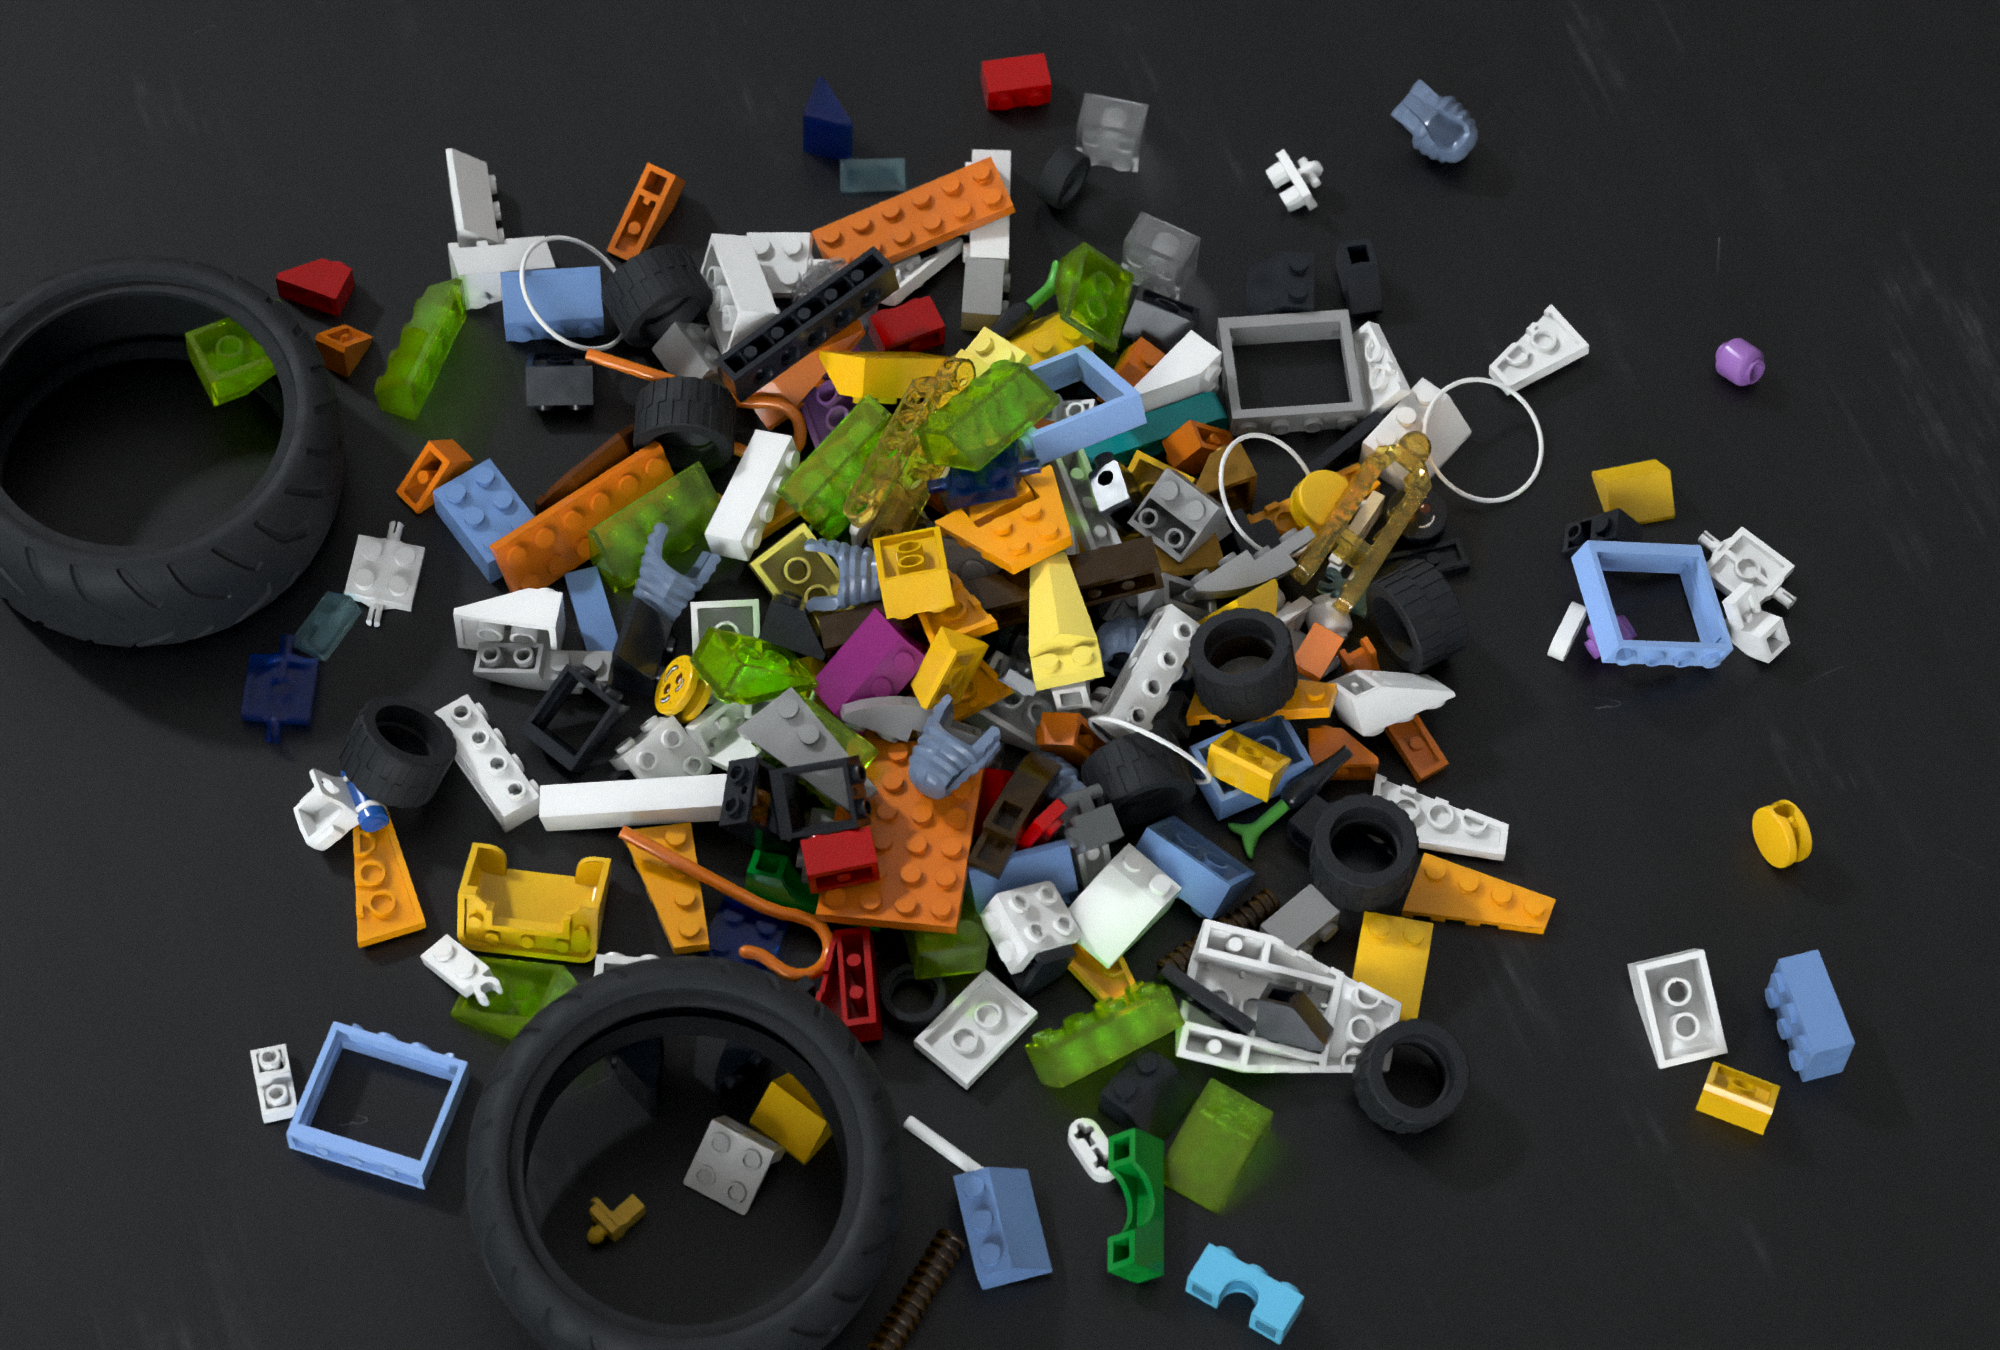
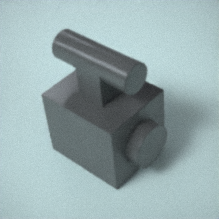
(1092, 826)

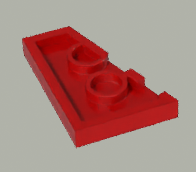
(1044, 827)

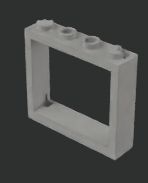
(1289, 328)

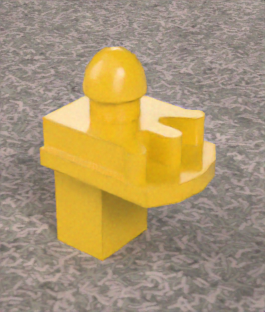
(613, 1223)

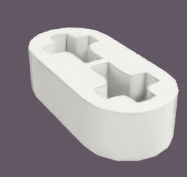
(1567, 631)
(1085, 1153)

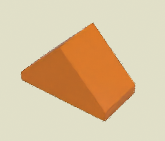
(342, 348)
(1317, 652)

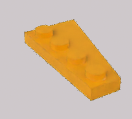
(964, 617)

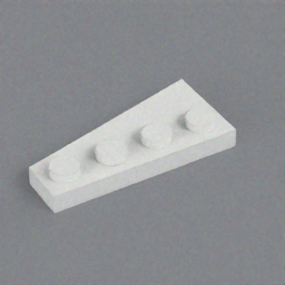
(1445, 826)

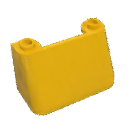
(531, 910)

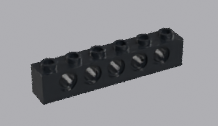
(807, 324)

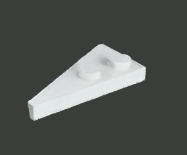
(914, 271)

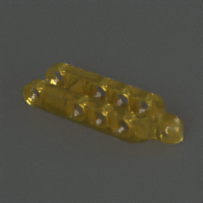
(882, 478)
(1335, 537)

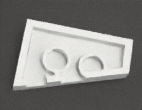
(1542, 350)
(1378, 371)

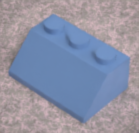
(562, 297)
(1027, 867)
(1204, 871)
(1002, 1225)

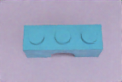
(1221, 1273)

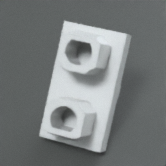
(1299, 193)

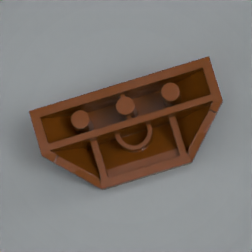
(598, 462)

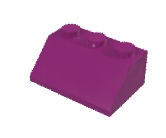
(870, 664)

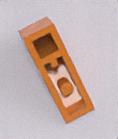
(646, 211)

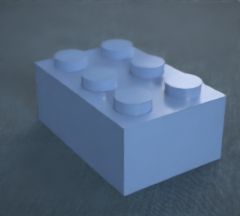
(479, 511)
(1273, 733)
(1809, 1016)

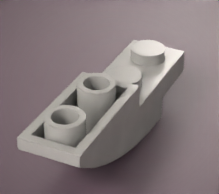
(1246, 572)
(536, 666)
(897, 716)

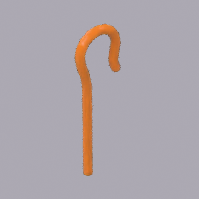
(751, 402)
(747, 899)

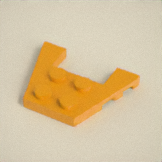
(1020, 536)

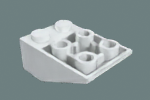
(1380, 698)

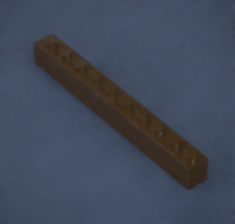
(1100, 575)

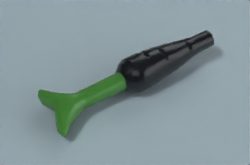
(1022, 313)
(1292, 797)

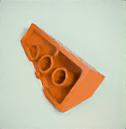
(805, 374)

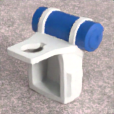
(336, 808)

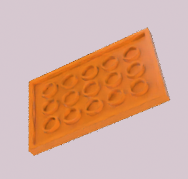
(918, 850)

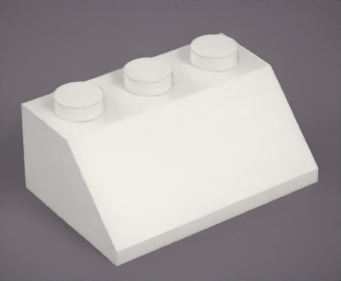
(472, 200)
(1445, 429)

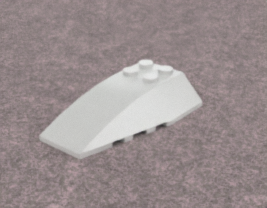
(1238, 968)

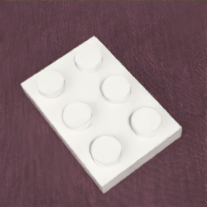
(975, 1029)

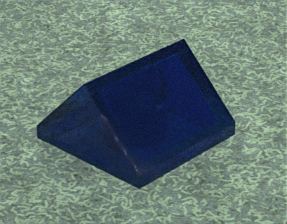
(826, 124)

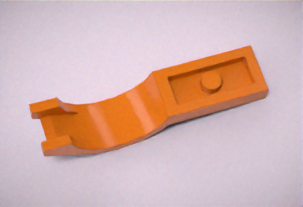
(1409, 738)

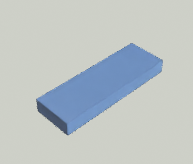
(591, 609)

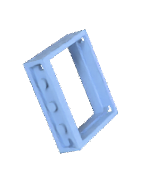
(1119, 414)
(1652, 558)
(360, 1155)

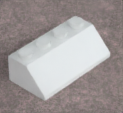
(739, 289)

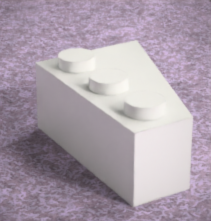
(482, 265)

